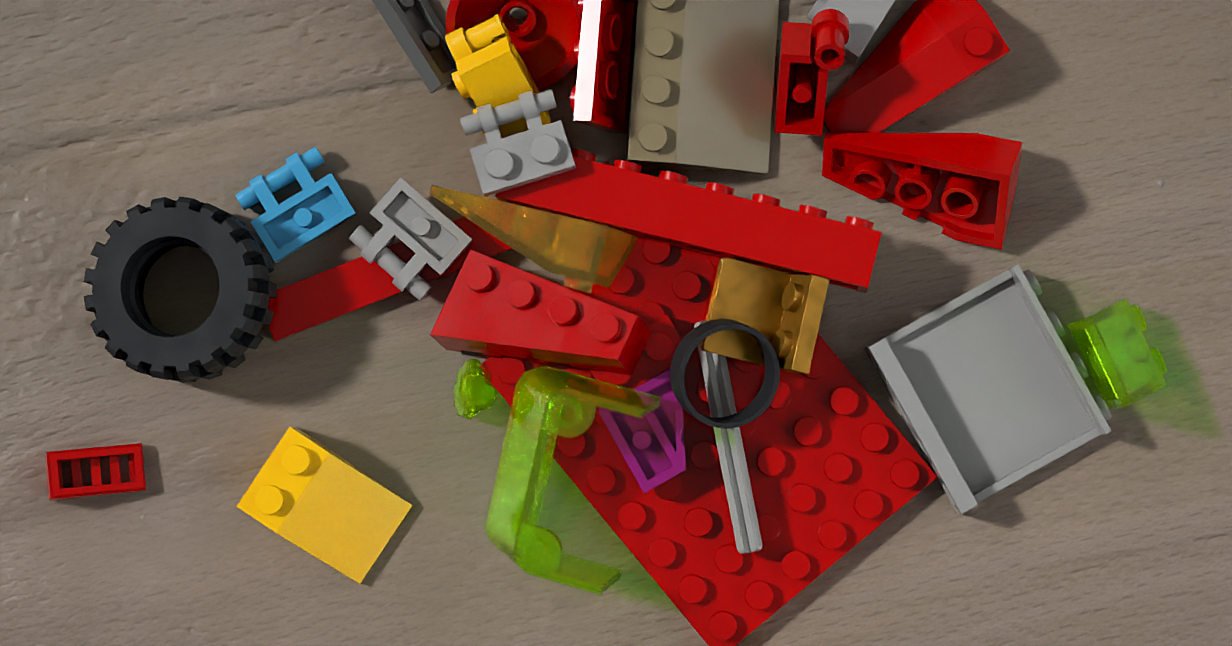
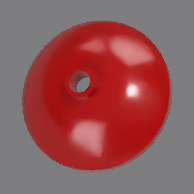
(542, 37)

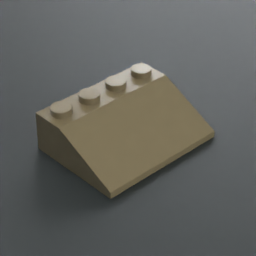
(703, 84)

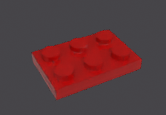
(604, 64)

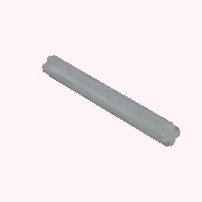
(731, 453)

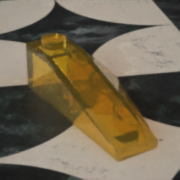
(559, 244)

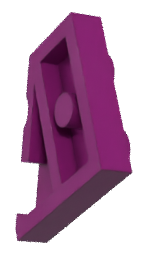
(654, 442)

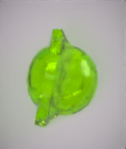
(473, 390)

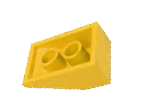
(324, 504)

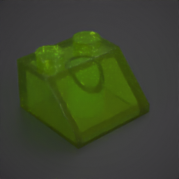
(1119, 354)

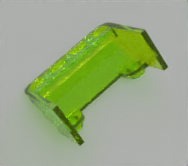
(544, 406)

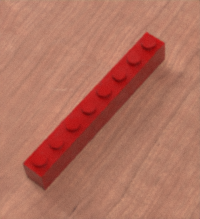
(707, 219)

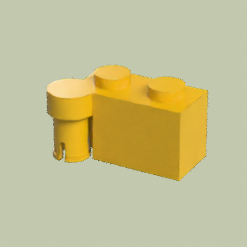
(491, 69)

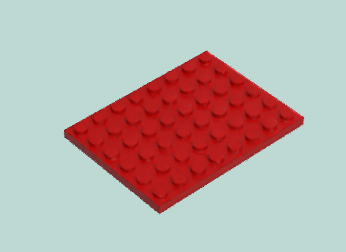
(816, 459)

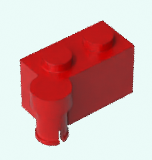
(804, 63)

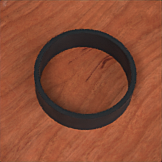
(762, 399)

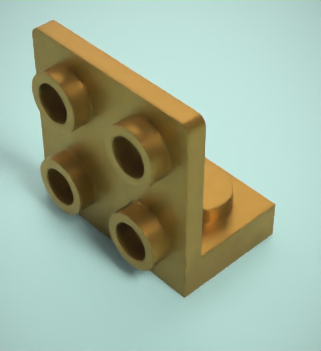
(772, 302)

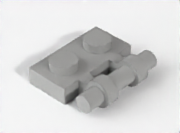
(522, 156)
(418, 226)

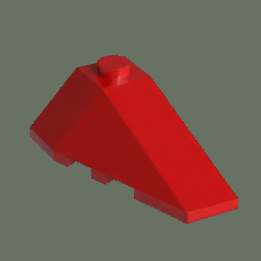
(916, 62)
(944, 177)

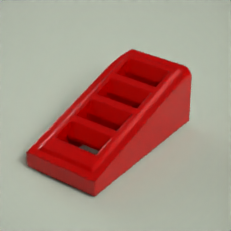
(54, 474)

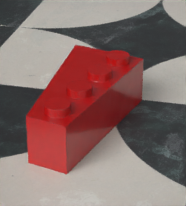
(528, 317)

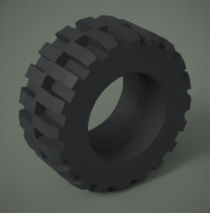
(121, 279)

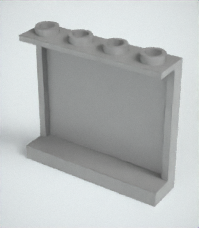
(989, 388)

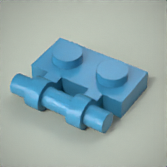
(304, 215)

